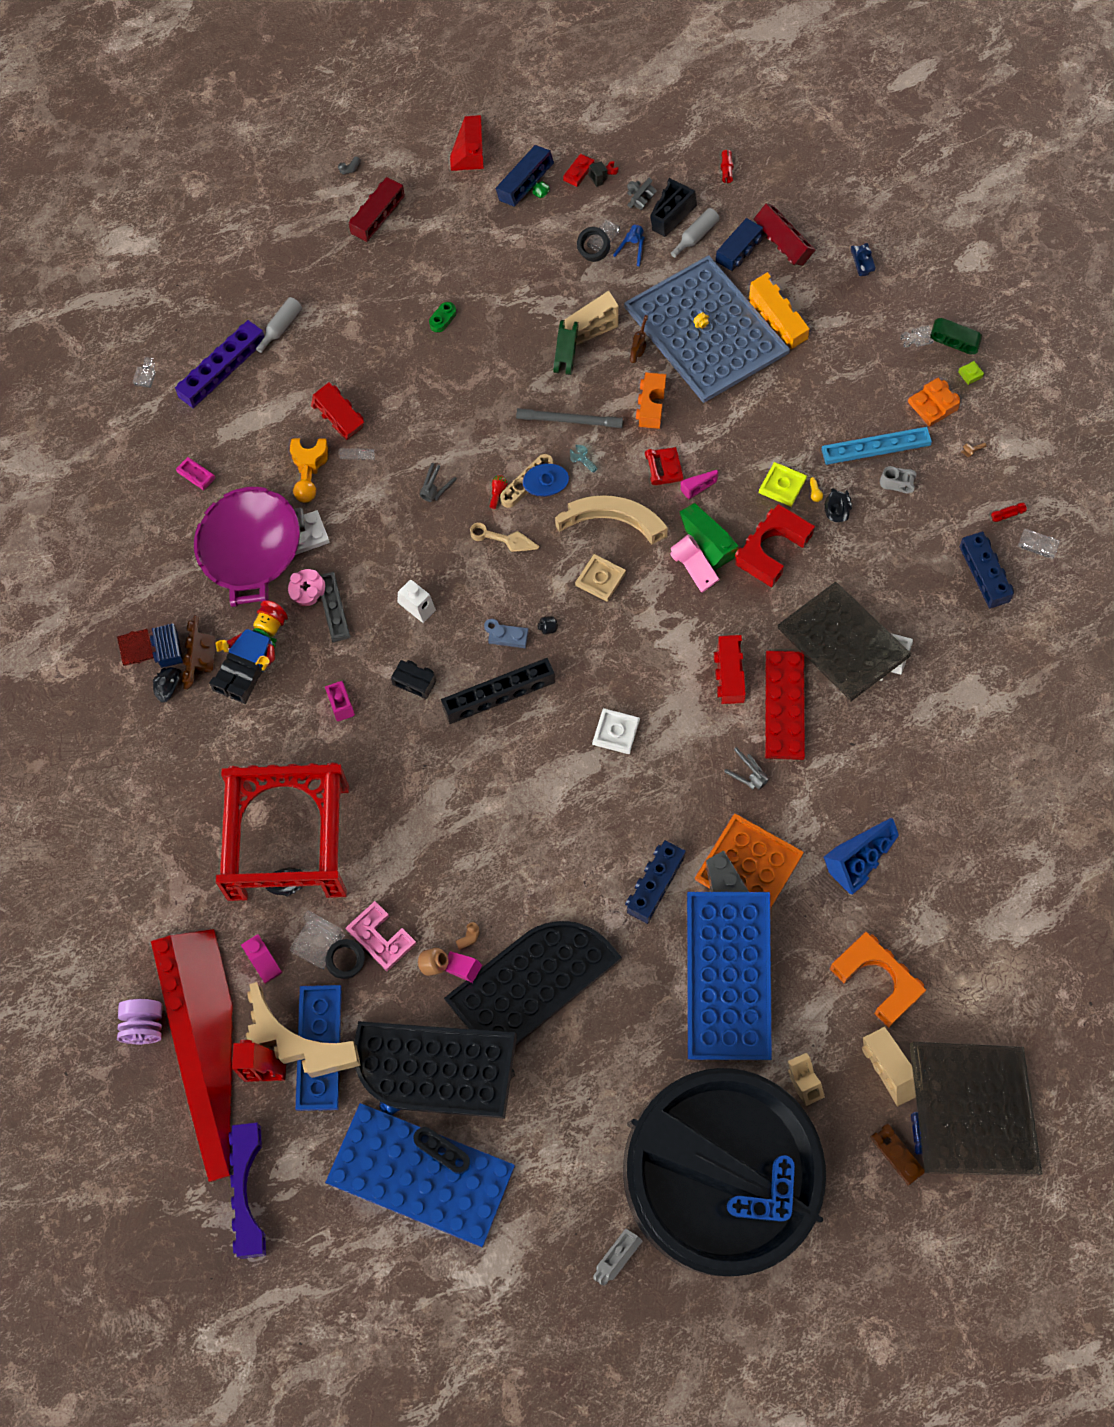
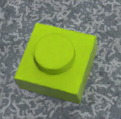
(971, 372)

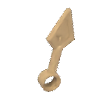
(514, 541)

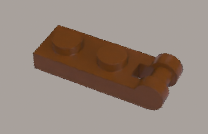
(898, 1155)

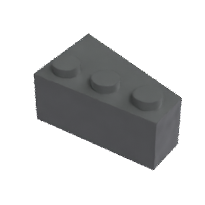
(723, 875)

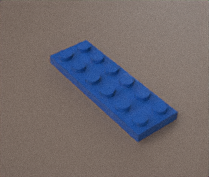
(320, 1023)

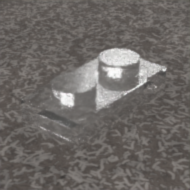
(610, 229)
(1038, 543)

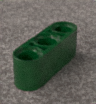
(956, 336)

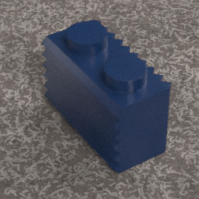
(167, 645)

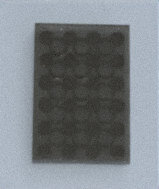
(844, 641)

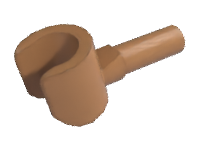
(969, 450)

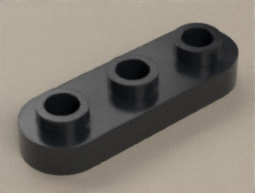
(436, 1142)

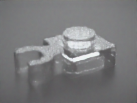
(919, 336)

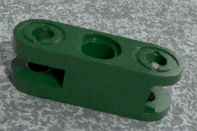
(565, 347)

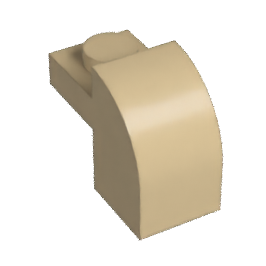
(805, 1080)

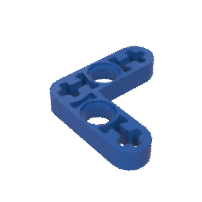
(770, 1204)

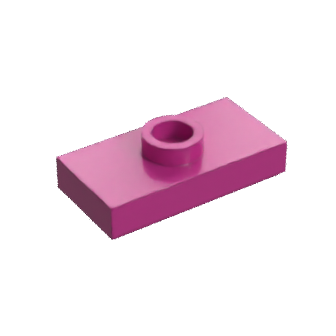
(195, 473)

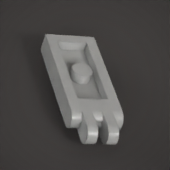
(617, 1257)

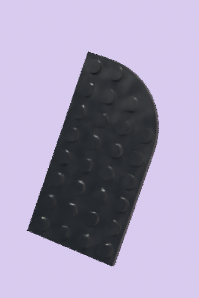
(533, 978)
(436, 1068)

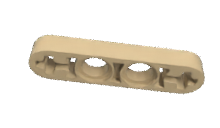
(519, 494)

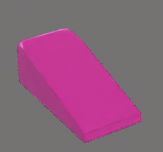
(694, 485)
(339, 701)
(463, 966)

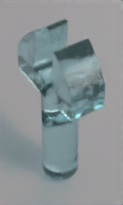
(576, 457)

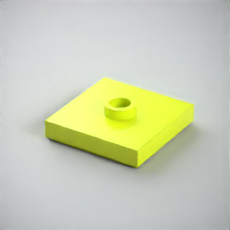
(782, 484)

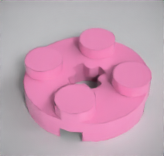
(297, 583)

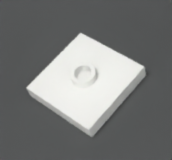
(616, 731)

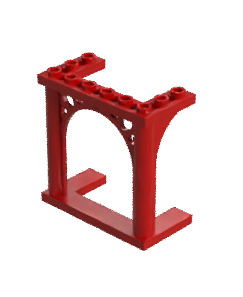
(238, 786)

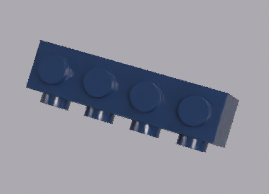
(524, 175)
(986, 569)
(655, 882)

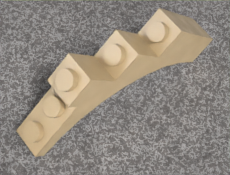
(319, 1057)

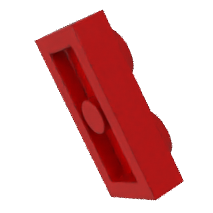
(578, 170)

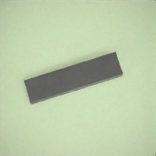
(334, 609)

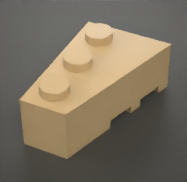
(595, 318)
(890, 1065)

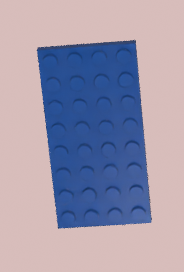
(729, 976)
(389, 1170)

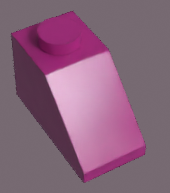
(261, 958)

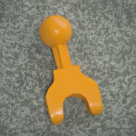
(308, 463)

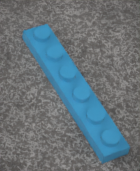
(876, 445)

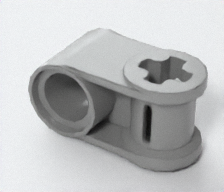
(899, 479)

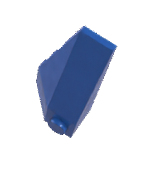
(856, 858)

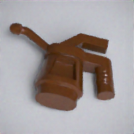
(639, 343)

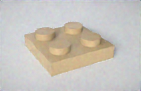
(600, 577)

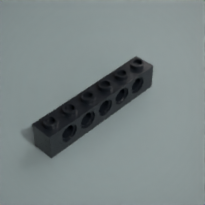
(498, 690)

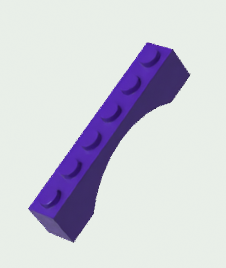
(246, 1144)

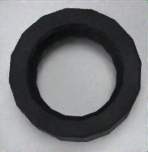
(587, 233)
(340, 944)

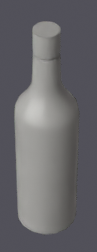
(697, 230)
(280, 322)

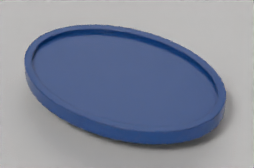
(545, 480)

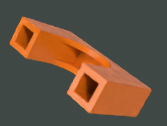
(867, 952)

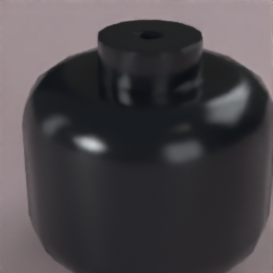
(548, 625)

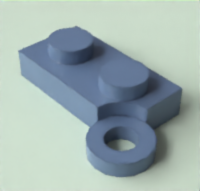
(506, 635)

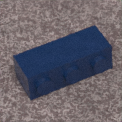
(739, 244)

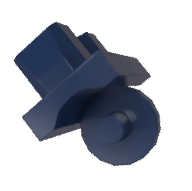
(863, 259)

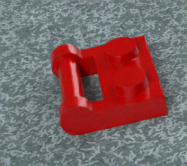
(670, 466)

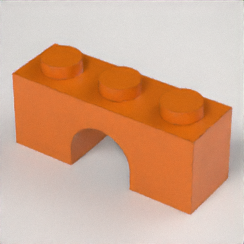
(650, 412)

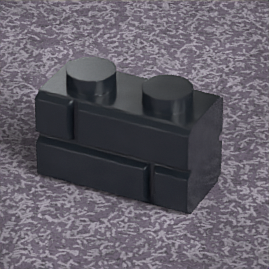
(413, 679)

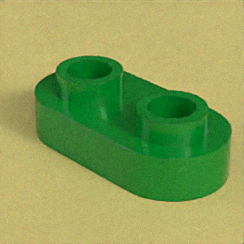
(444, 317)

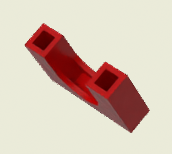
(777, 523)

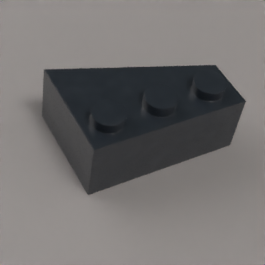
(672, 207)

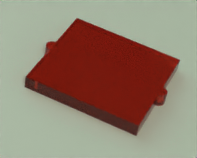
(135, 647)

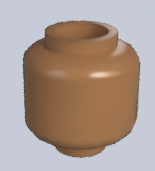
(432, 961)

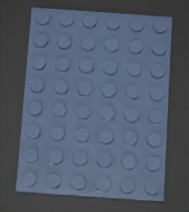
(724, 351)

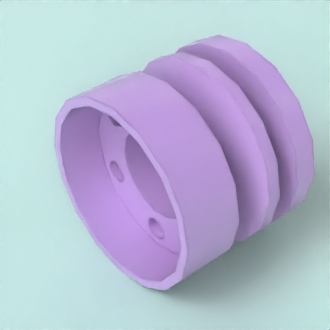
(139, 1021)

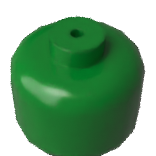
(541, 189)

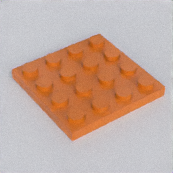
(757, 855)

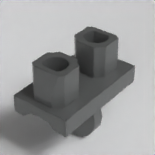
(646, 189)

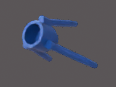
(634, 236)

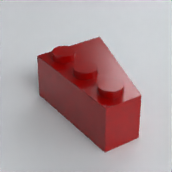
(337, 410)
(730, 670)
(256, 1063)

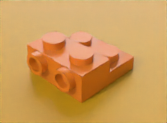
(935, 401)

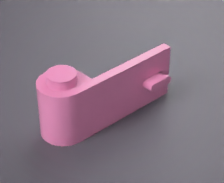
(696, 563)

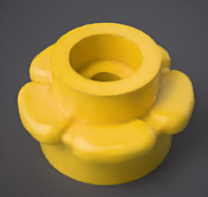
(701, 320)

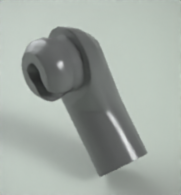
(346, 169)

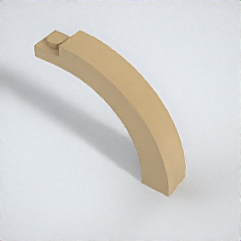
(615, 508)

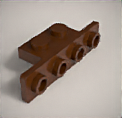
(199, 652)

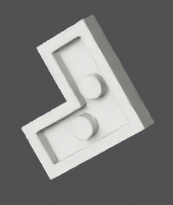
(314, 535)

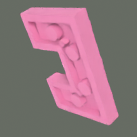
(364, 932)

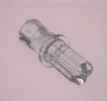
(363, 454)

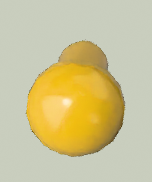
(816, 494)

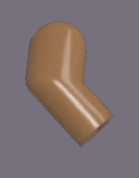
(470, 937)

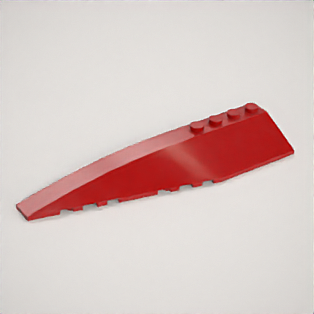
(201, 1030)

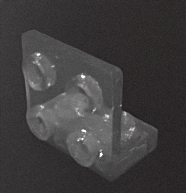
(316, 939)

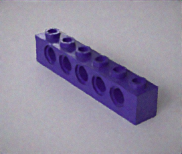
(219, 364)

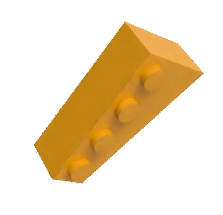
(777, 311)

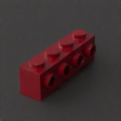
(376, 209)
(784, 235)

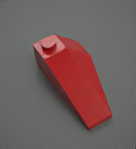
(468, 147)

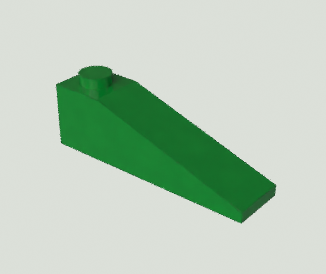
(711, 537)

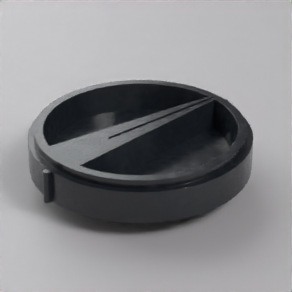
(716, 1141)

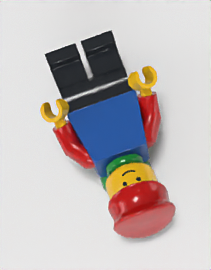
(249, 654)

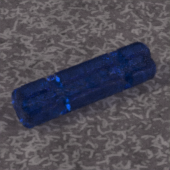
(916, 1133)

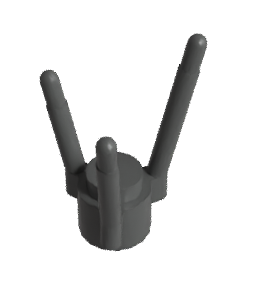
(429, 490)
(758, 777)

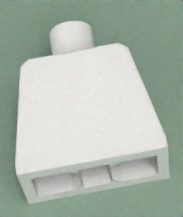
(413, 598)

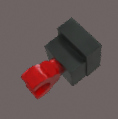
(599, 172)

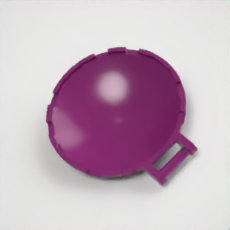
(247, 541)

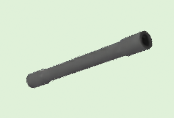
(529, 414)

